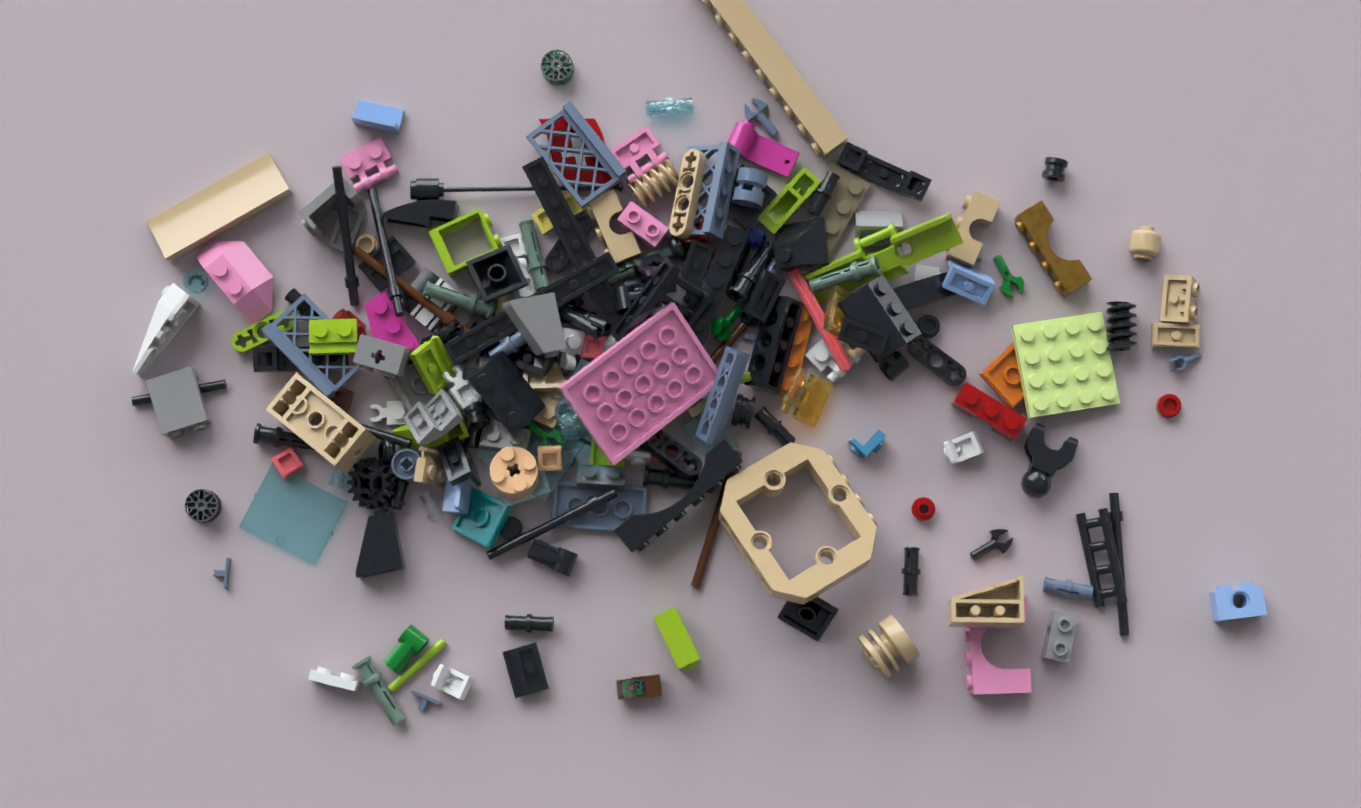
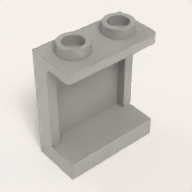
(324, 205)
(178, 402)

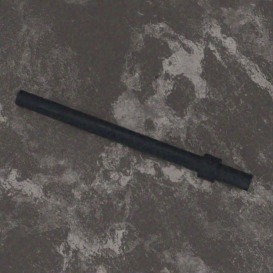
(351, 279)
(394, 292)
(593, 503)
(1116, 517)

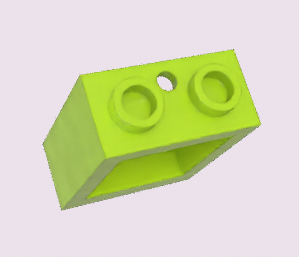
(452, 226)
(677, 639)

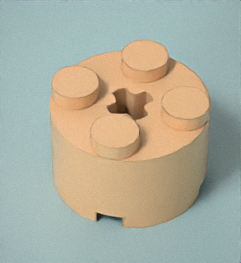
(519, 485)

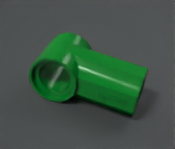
(410, 644)

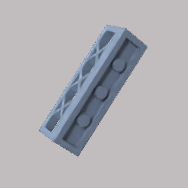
(722, 395)

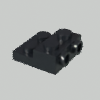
(745, 215)

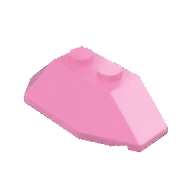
(239, 277)

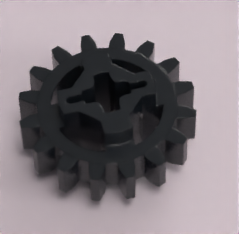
(371, 483)

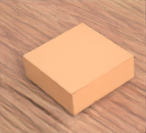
(549, 458)

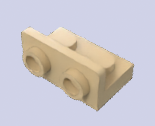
(1179, 299)

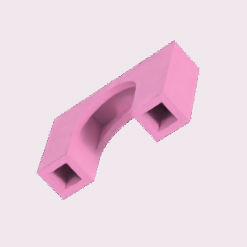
(985, 677)

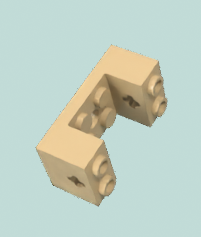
(338, 435)

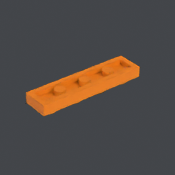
(797, 351)

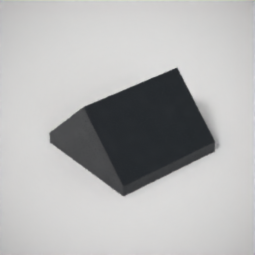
(809, 618)

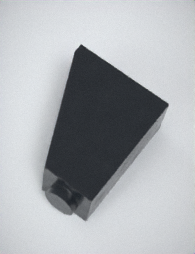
(381, 546)

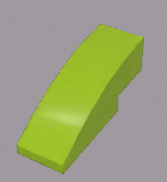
(789, 200)

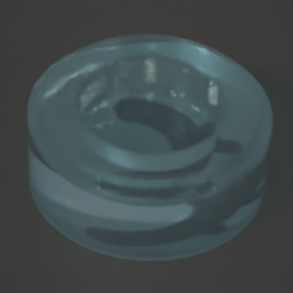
(195, 281)

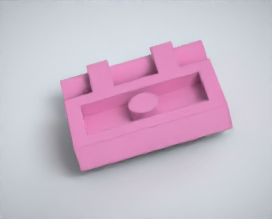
(634, 149)
(366, 159)

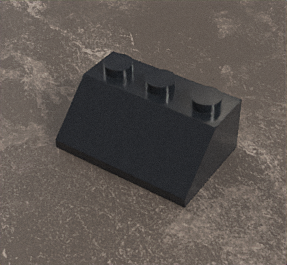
(881, 308)
(505, 393)

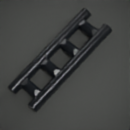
(1107, 544)

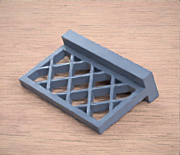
(595, 148)
(719, 190)
(297, 355)

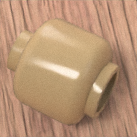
(1144, 244)

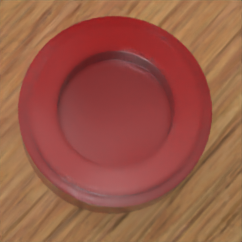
(1168, 405)

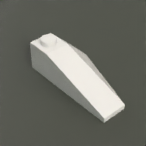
(169, 317)

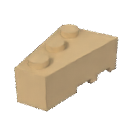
(989, 607)

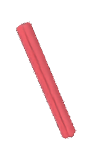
(818, 318)

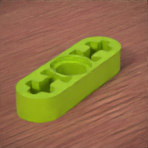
(255, 328)

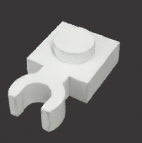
(461, 391)
(393, 413)

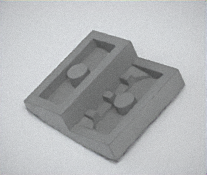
(433, 419)

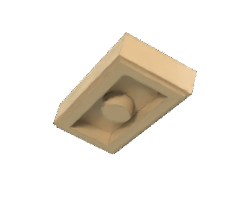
(1175, 335)

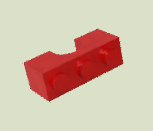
(989, 410)

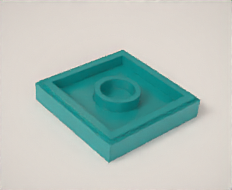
(484, 518)

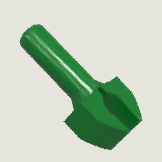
(1007, 277)
(721, 325)
(542, 435)

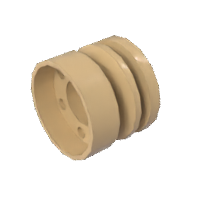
(888, 646)

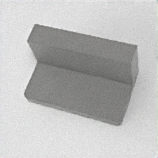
(873, 221)

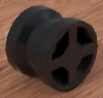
(1054, 169)
(476, 416)

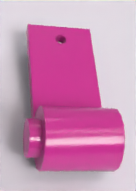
(762, 150)

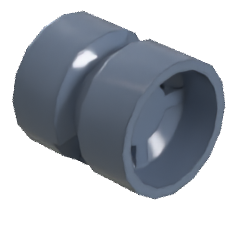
(750, 179)
(404, 464)

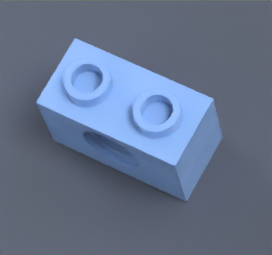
(1252, 602)

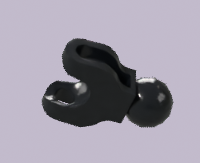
(1044, 461)

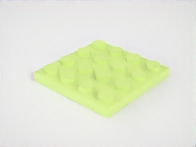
(1065, 365)

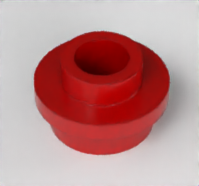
(923, 516)

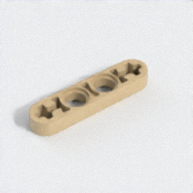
(684, 193)

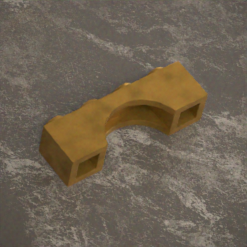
(1067, 274)

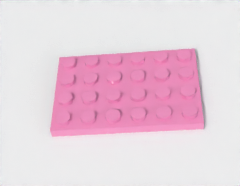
(641, 383)

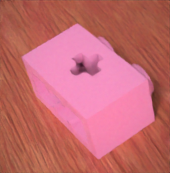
(643, 226)

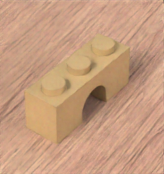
(604, 210)
(980, 210)

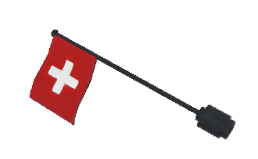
(432, 189)

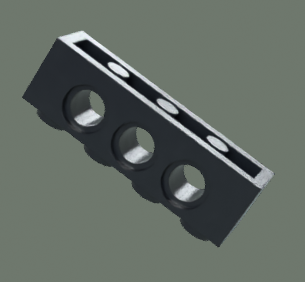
(774, 345)

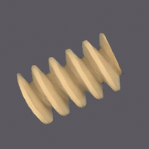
(655, 184)

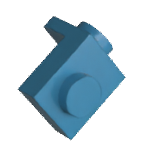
(874, 444)

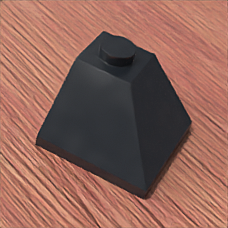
(801, 245)
(496, 274)

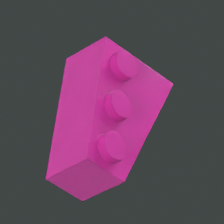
(388, 326)

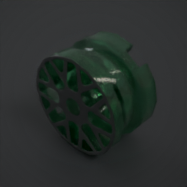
(557, 67)

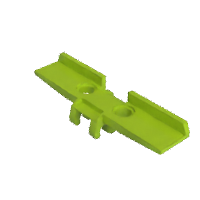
(925, 241)

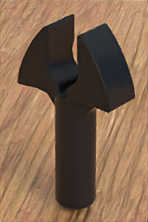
(992, 544)

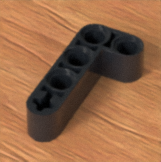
(667, 442)

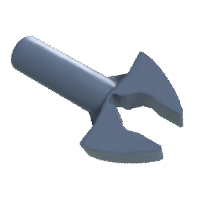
(760, 117)

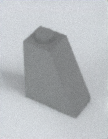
(538, 323)

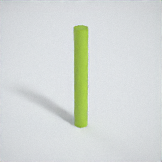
(417, 665)

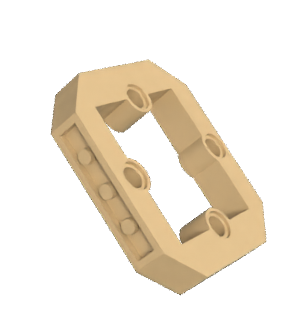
(823, 470)

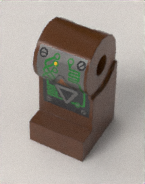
(639, 687)

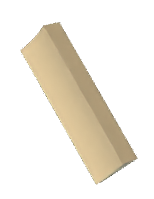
(219, 207)

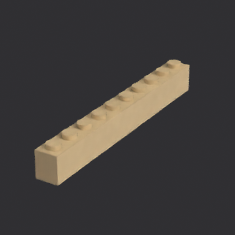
(779, 74)

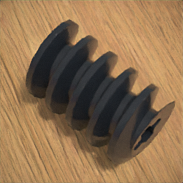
(1120, 326)

